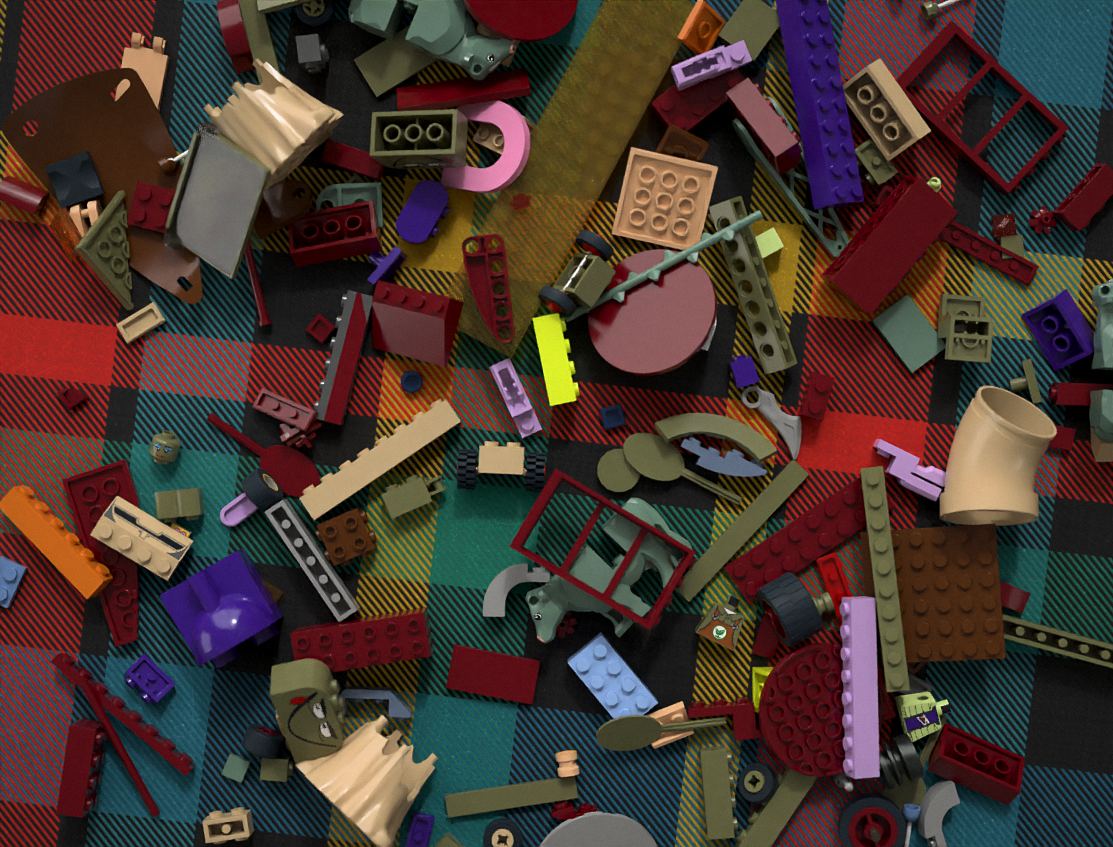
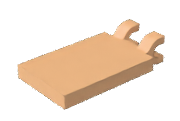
(149, 64)

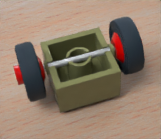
(582, 277)

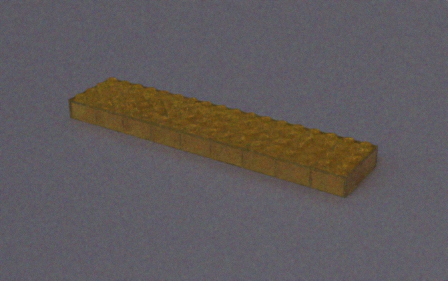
(574, 155)

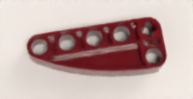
(483, 281)

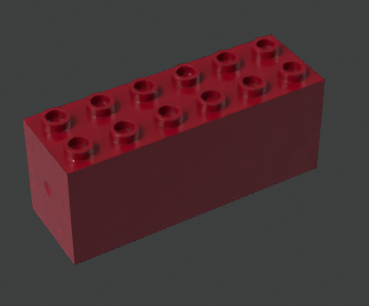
(889, 244)
(366, 640)

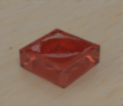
(1003, 225)

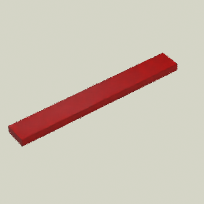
(838, 587)

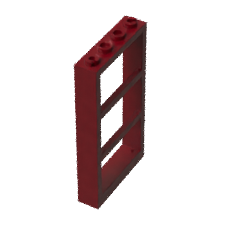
(950, 138)
(537, 511)

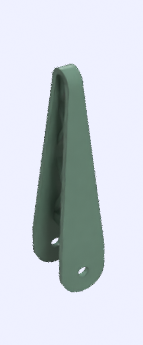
(830, 245)

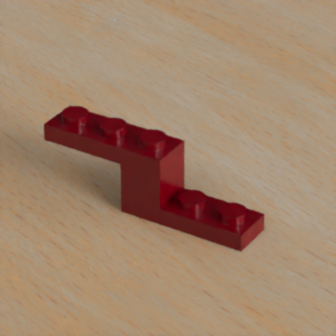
(741, 712)

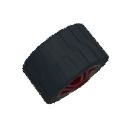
(790, 609)

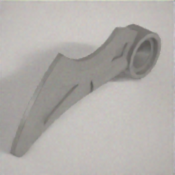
(786, 425)

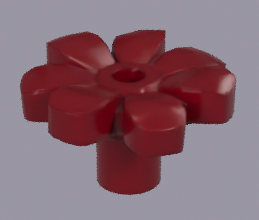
(1042, 220)
(567, 627)

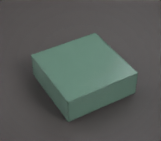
(236, 767)

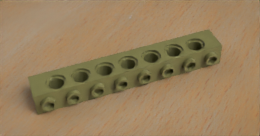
(760, 293)

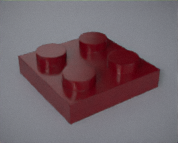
(150, 207)

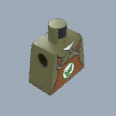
(722, 623)

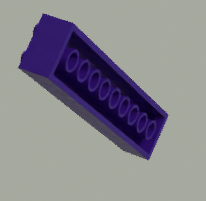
(820, 103)

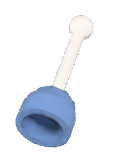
(911, 813)

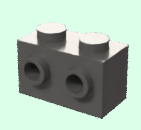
(312, 53)

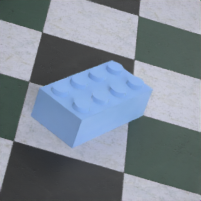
(611, 679)

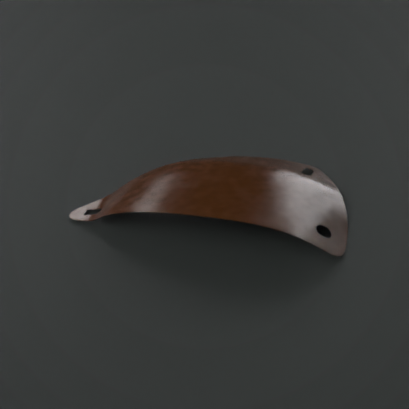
(124, 145)

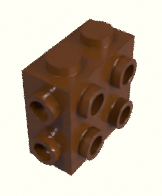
(347, 537)

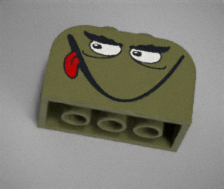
(419, 139)
(308, 708)

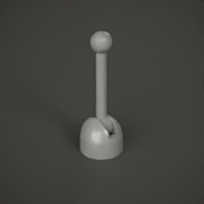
(843, 781)

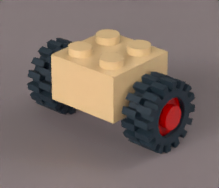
(501, 460)

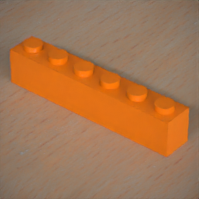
(55, 541)

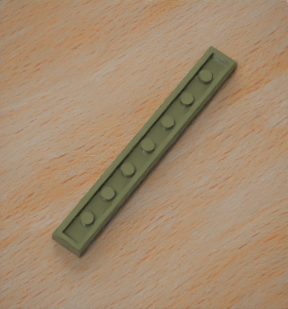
(741, 529)

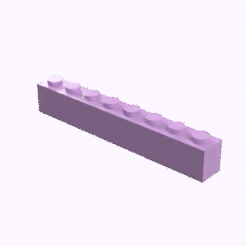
(860, 687)

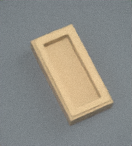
(141, 322)

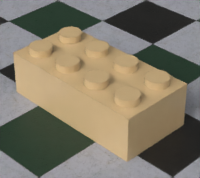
(884, 110)

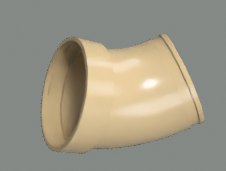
(995, 461)

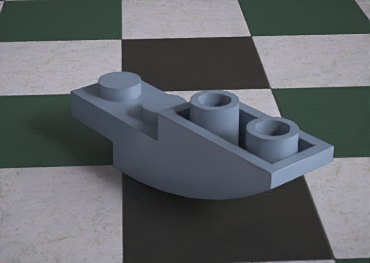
(730, 464)

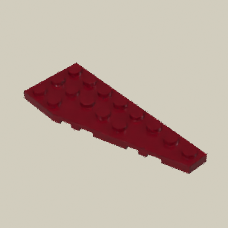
(89, 498)

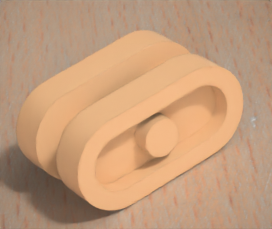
(79, 215)

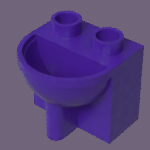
(223, 609)

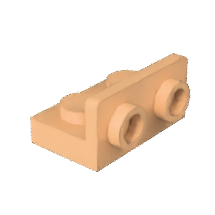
(671, 714)

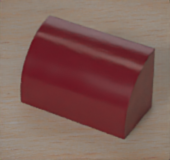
(23, 195)

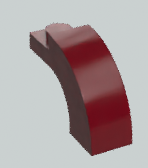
(235, 35)

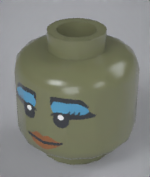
(165, 447)

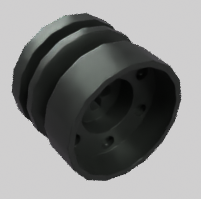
(899, 761)

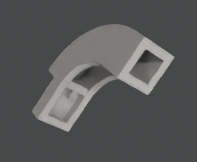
(495, 597)

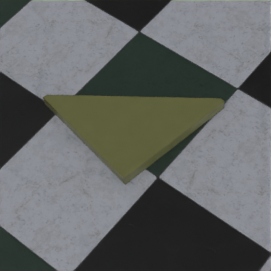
(108, 250)

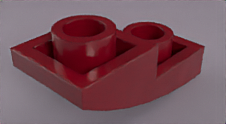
(566, 810)

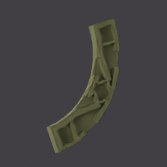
(719, 427)

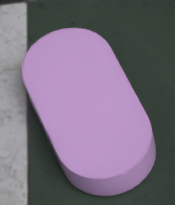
(237, 510)

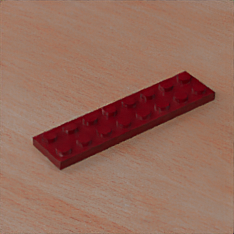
(801, 540)

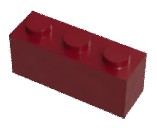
(1086, 198)

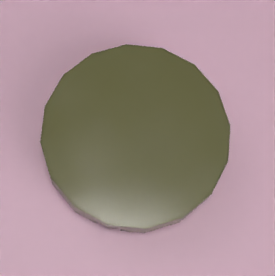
(616, 472)

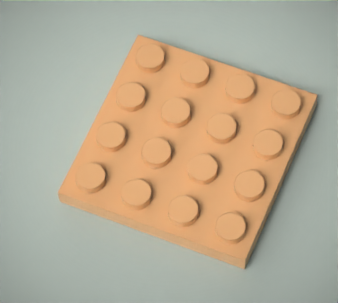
(664, 199)

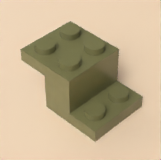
(965, 328)

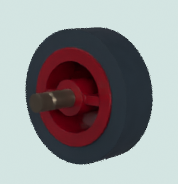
(871, 822)

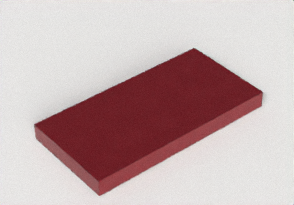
(493, 674)

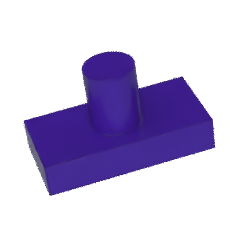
(386, 265)

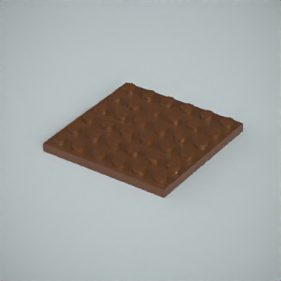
(945, 592)

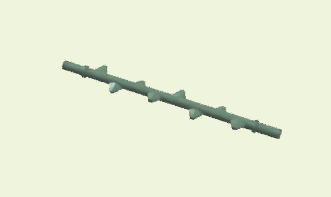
(670, 260)

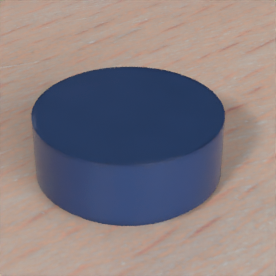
(411, 381)

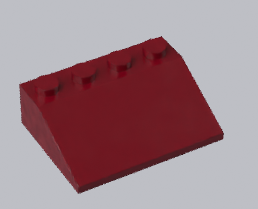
(414, 322)

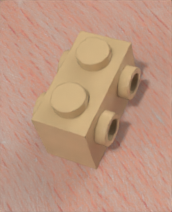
(227, 826)

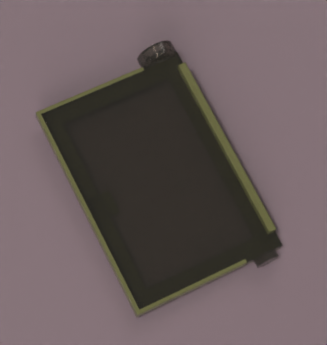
(216, 200)

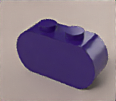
(423, 212)

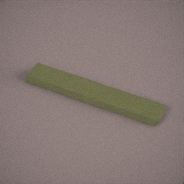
(511, 796)

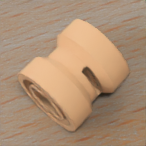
(567, 763)

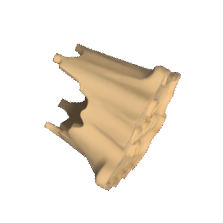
(274, 122)
(371, 779)

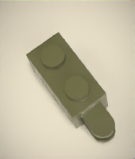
(411, 495)

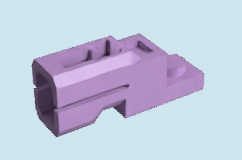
(710, 64)
(515, 398)
(904, 464)

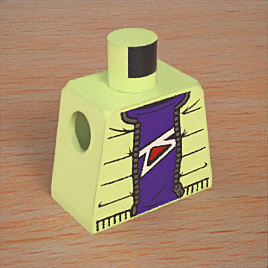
(920, 714)

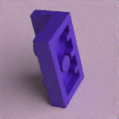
(148, 680)

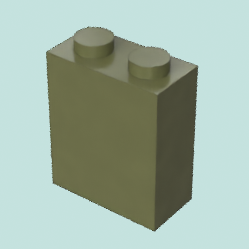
(754, 24)

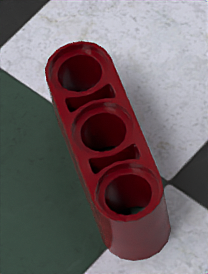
(351, 160)

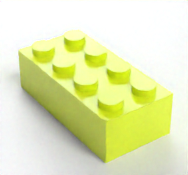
(554, 359)

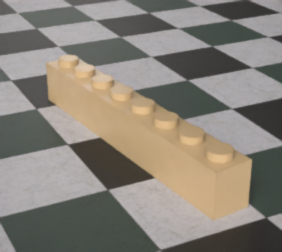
(380, 459)

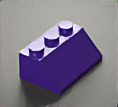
(1060, 330)

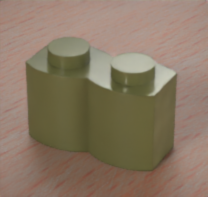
(179, 504)

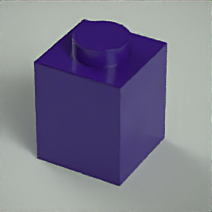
(743, 371)

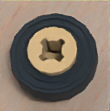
(499, 830)

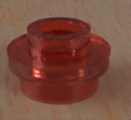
(520, 201)

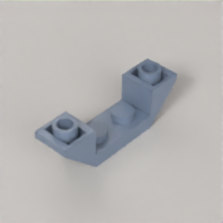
(397, 706)

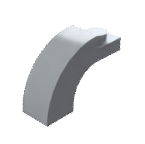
(933, 808)

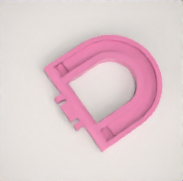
(510, 163)

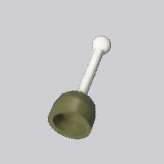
(931, 9)

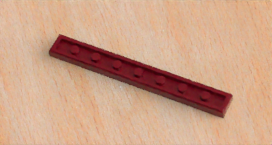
(979, 248)

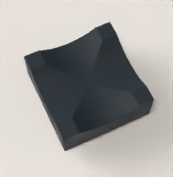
(75, 179)

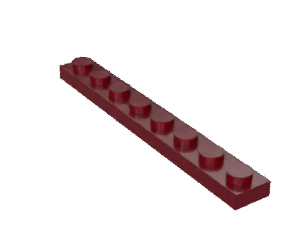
(131, 719)

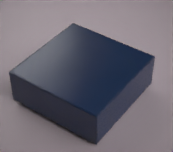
(612, 416)

